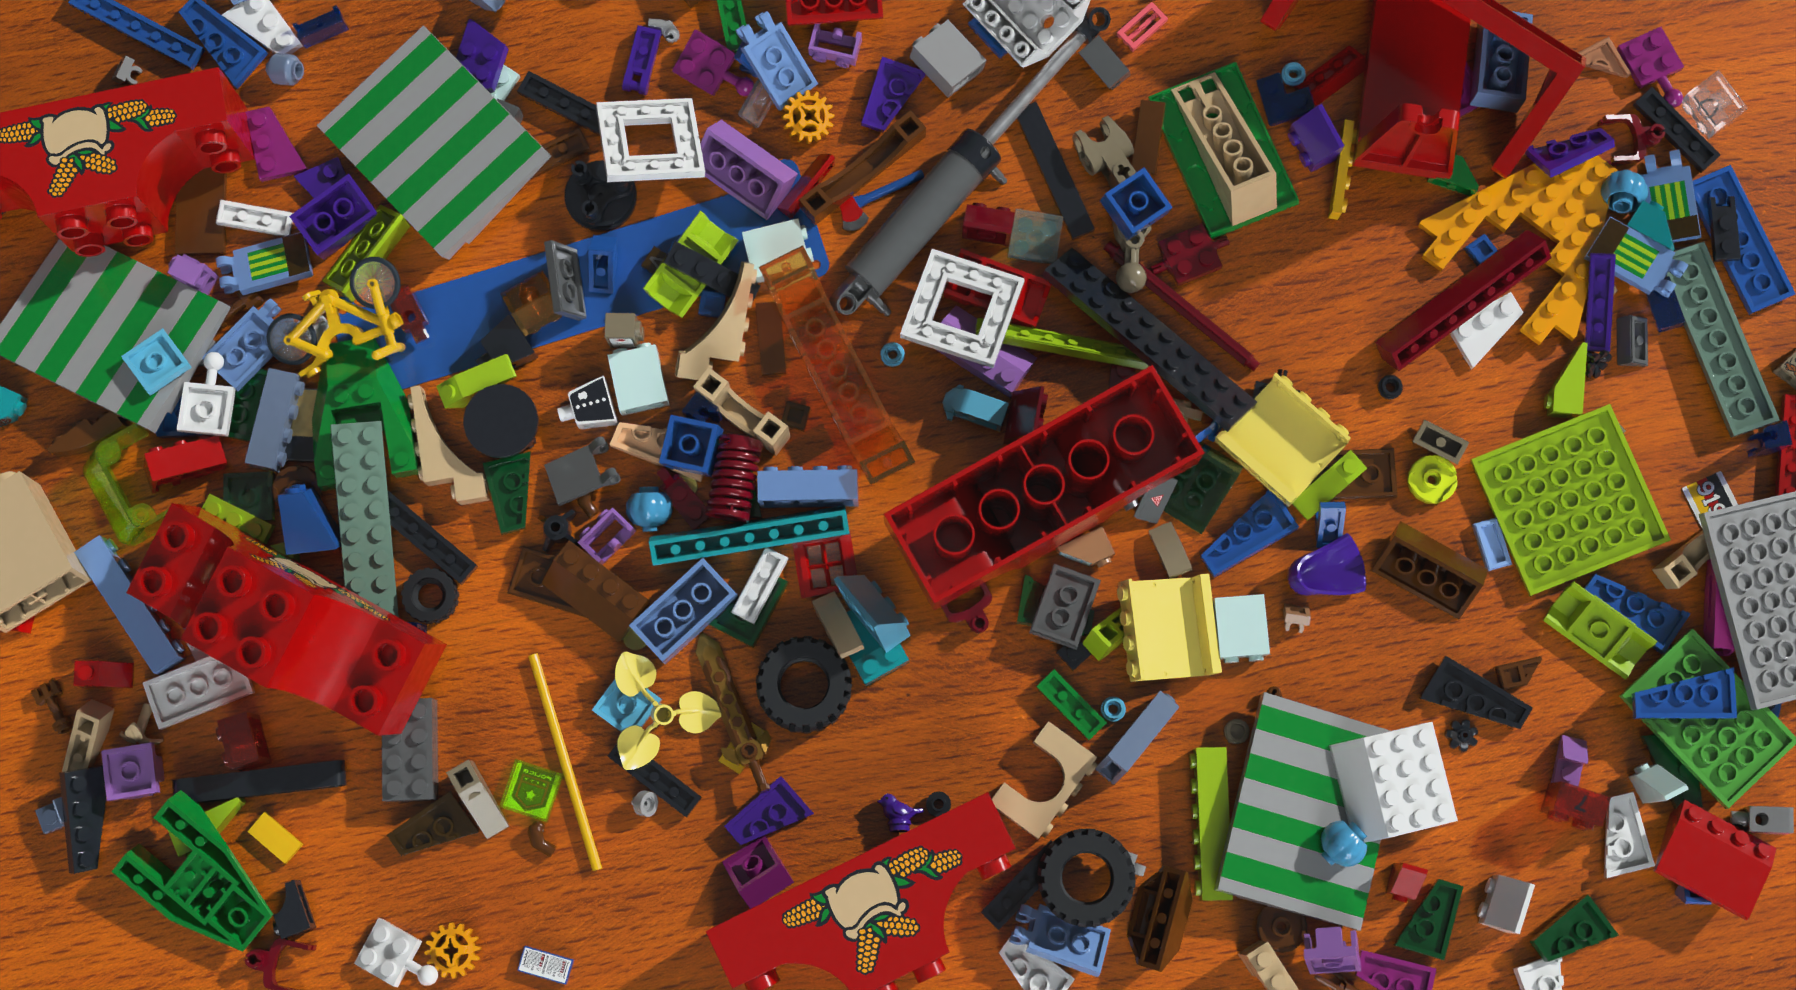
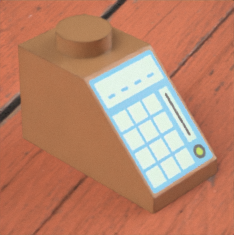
(1089, 549)

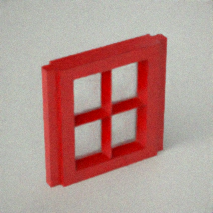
(821, 562)

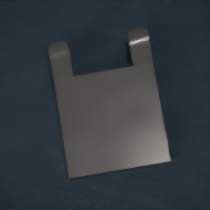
(578, 472)

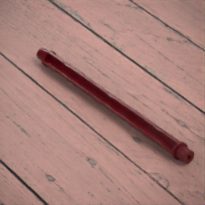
(1189, 312)

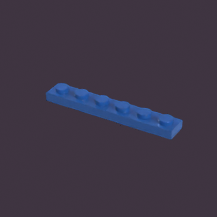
(142, 30)

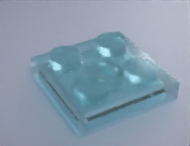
(1035, 236)

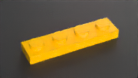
(1341, 180)

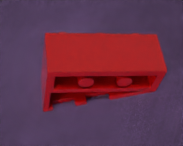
(184, 461)

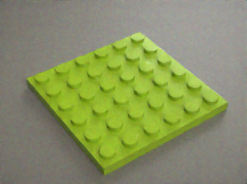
(1570, 500)

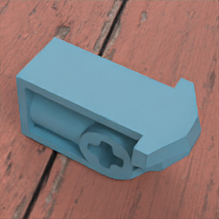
(975, 407)

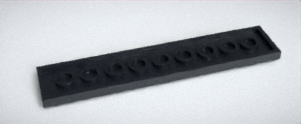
(1149, 339)

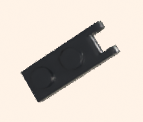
(1724, 230)

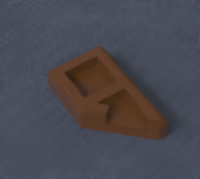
(1517, 673)

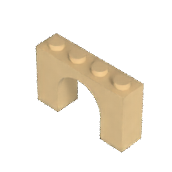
(734, 409)
(1074, 763)
(1266, 966)

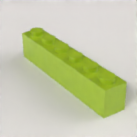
(1211, 817)

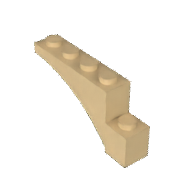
(725, 336)
(438, 462)

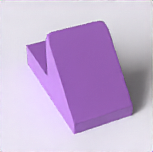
(1569, 760)

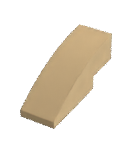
(837, 625)

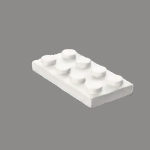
(194, 690)

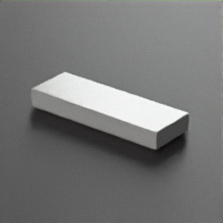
(254, 218)
(759, 585)

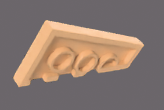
(644, 443)

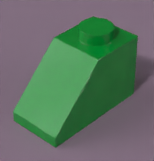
(1461, 179)

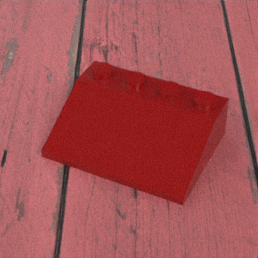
(831, 11)
(1714, 859)

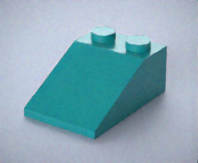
(872, 661)

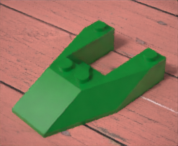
(356, 391)
(209, 888)

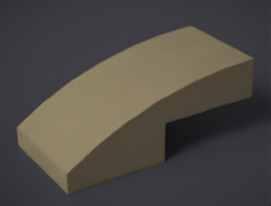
(1170, 550)

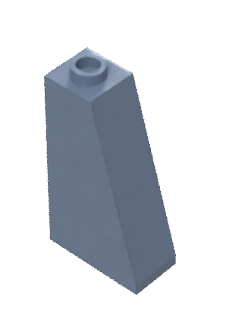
(1137, 737)

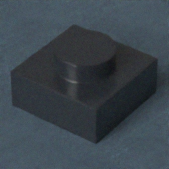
(1073, 657)

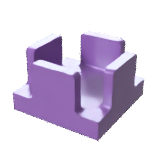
(132, 771)
(1331, 952)

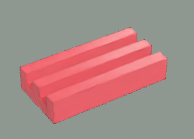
(1127, 40)

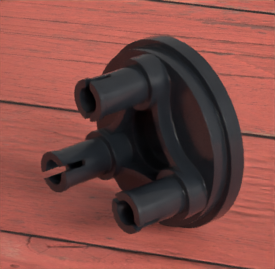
(594, 201)
(501, 421)

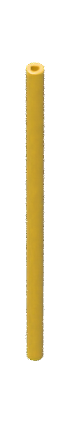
(565, 762)

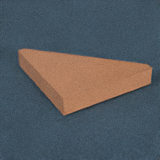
(1605, 58)

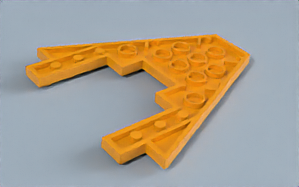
(1561, 207)

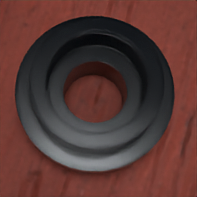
(1395, 382)
(930, 803)

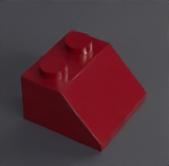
(988, 224)

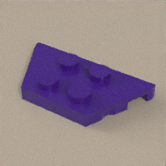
(482, 55)

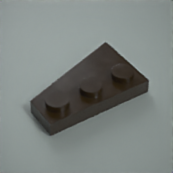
(434, 825)

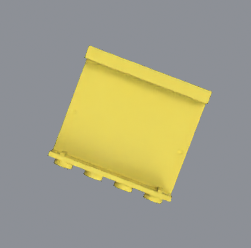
(1284, 440)
(1169, 628)

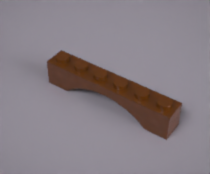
(890, 147)

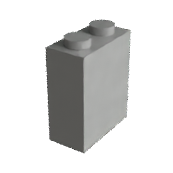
(947, 58)

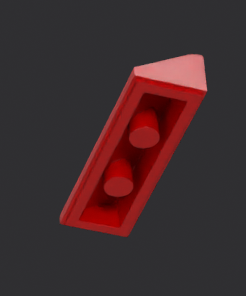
(1334, 74)
(808, 181)

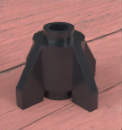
(562, 534)

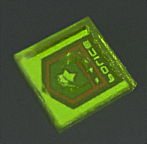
(531, 790)

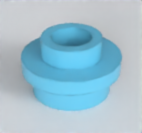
(1295, 68)
(892, 346)
(1113, 701)

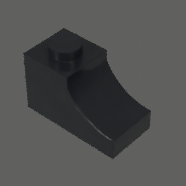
(295, 914)

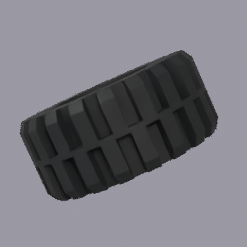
(769, 684)
(1121, 874)

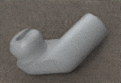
(667, 28)

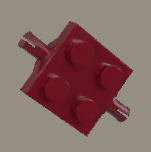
(1190, 255)

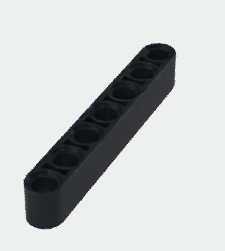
(263, 781)

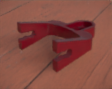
(1641, 136)
(971, 614)
(269, 961)

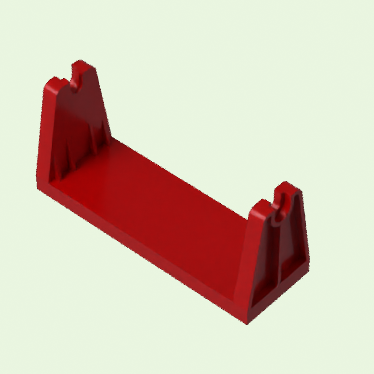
(1562, 61)
(1412, 88)

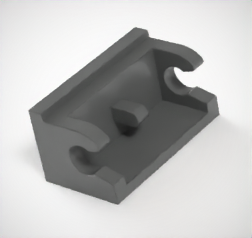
(1105, 63)

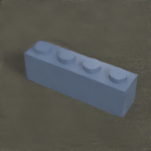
(274, 420)

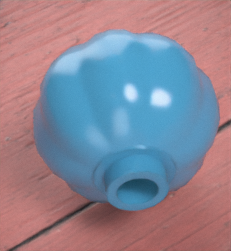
(1626, 191)
(649, 508)
(1343, 844)

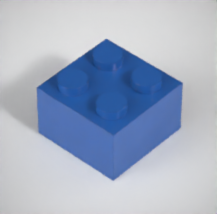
(1135, 203)
(690, 445)

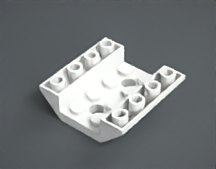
(1020, 24)

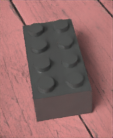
(412, 757)

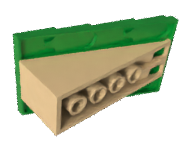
(1224, 151)

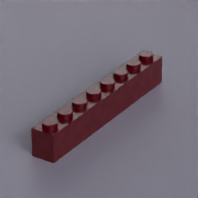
(1463, 300)

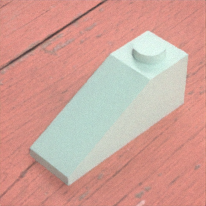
(1655, 783)

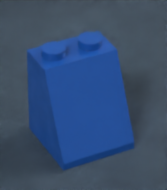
(306, 521)

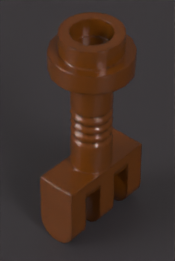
(248, 301)
(62, 724)

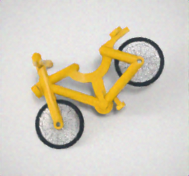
(373, 285)

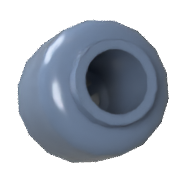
(284, 69)

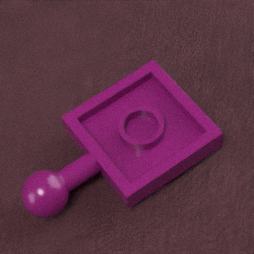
(1653, 60)
(707, 64)

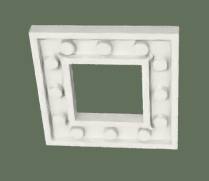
(621, 167)
(976, 348)

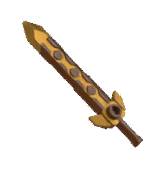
(733, 713)

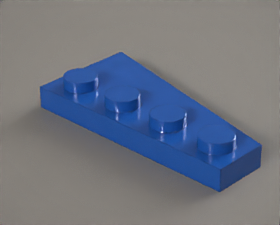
(1256, 530)
(1652, 617)
(1694, 698)

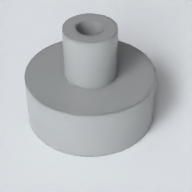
(645, 803)

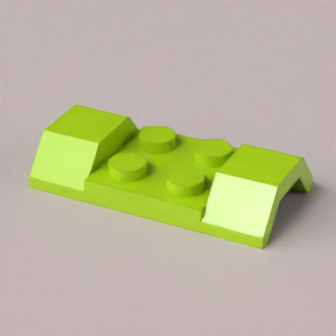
(673, 288)
(1598, 629)

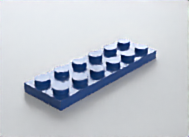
(1758, 273)

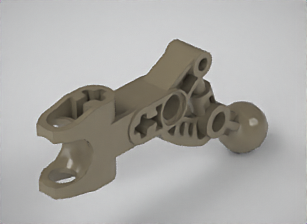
(1111, 160)

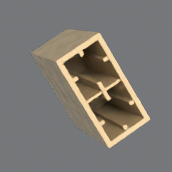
(34, 552)

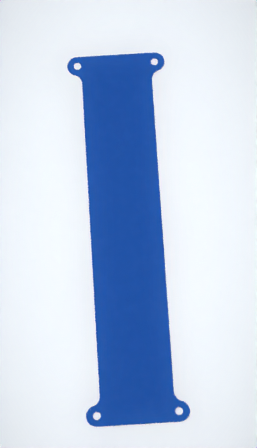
(472, 305)

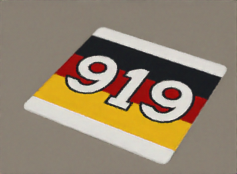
(1709, 494)

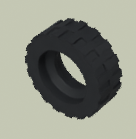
(443, 609)

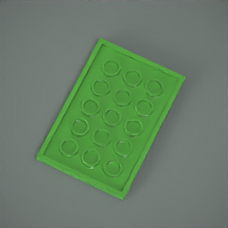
(1720, 753)

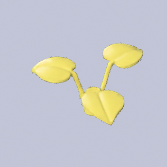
(638, 746)

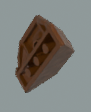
(1160, 917)

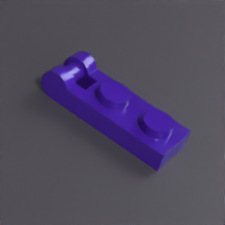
(642, 59)

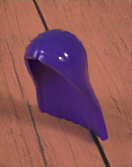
(1329, 570)

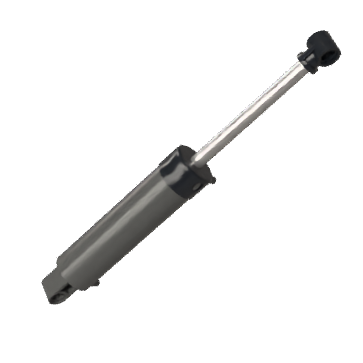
(945, 188)

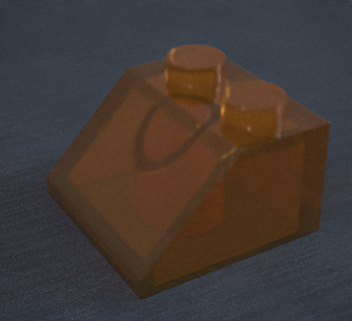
(531, 303)

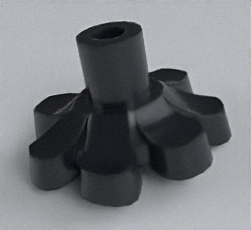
(1596, 362)
(1457, 735)

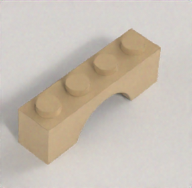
(1683, 563)

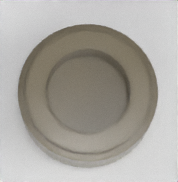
(1236, 731)

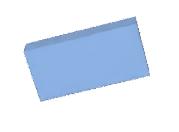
(1491, 544)

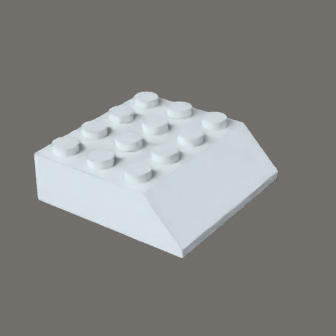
(1394, 782)

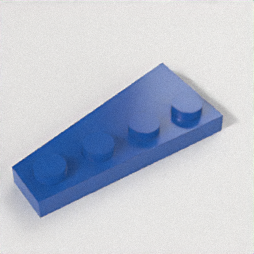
(226, 43)

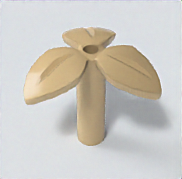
(136, 732)

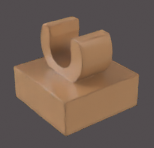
(1296, 614)

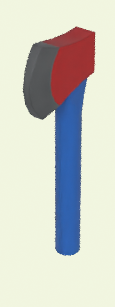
(851, 210)

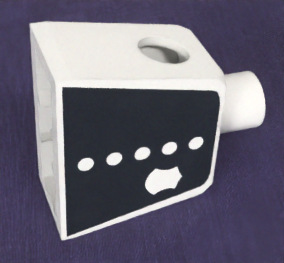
(590, 406)

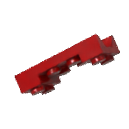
(1031, 299)

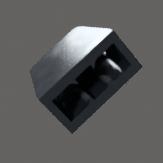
(509, 340)

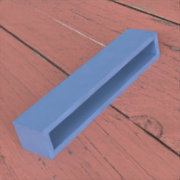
(137, 618)

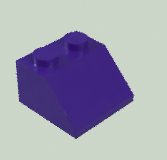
(1315, 139)

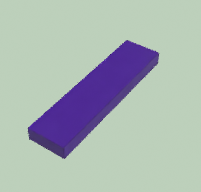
(1600, 301)

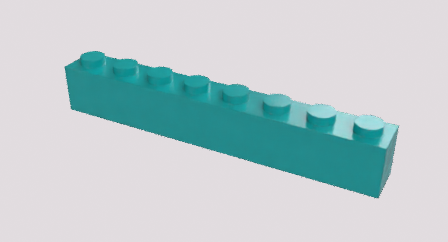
(748, 536)

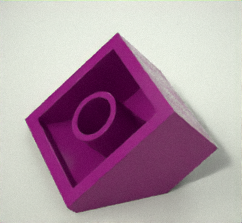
(757, 872)

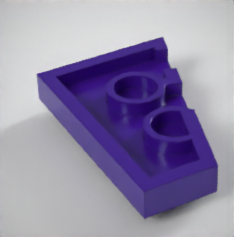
(889, 93)
(1563, 155)
(321, 177)
(768, 813)

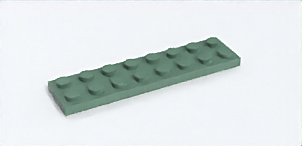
(1721, 344)
(364, 512)

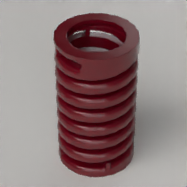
(742, 475)

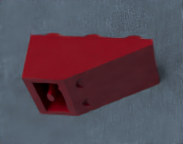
(1025, 413)

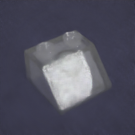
(1713, 104)

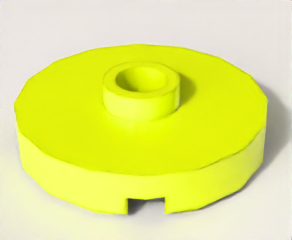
(1444, 477)

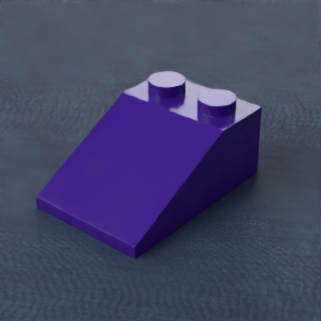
(334, 217)

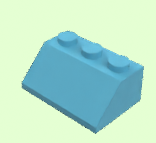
(873, 610)

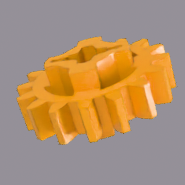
(800, 110)
(453, 937)

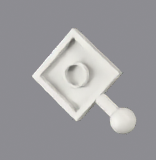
(207, 406)
(391, 953)

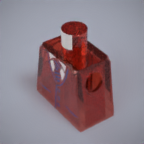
(407, 304)

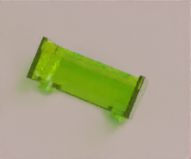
(129, 523)

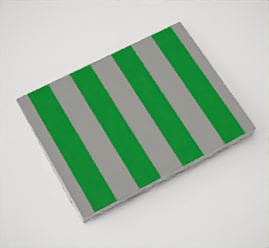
(435, 143)
(92, 311)
(1280, 813)

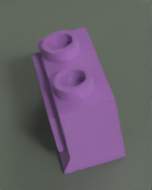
(836, 38)
(192, 273)
(604, 520)

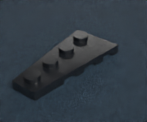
(1468, 692)
(83, 813)

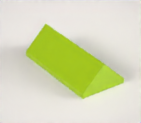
(373, 240)

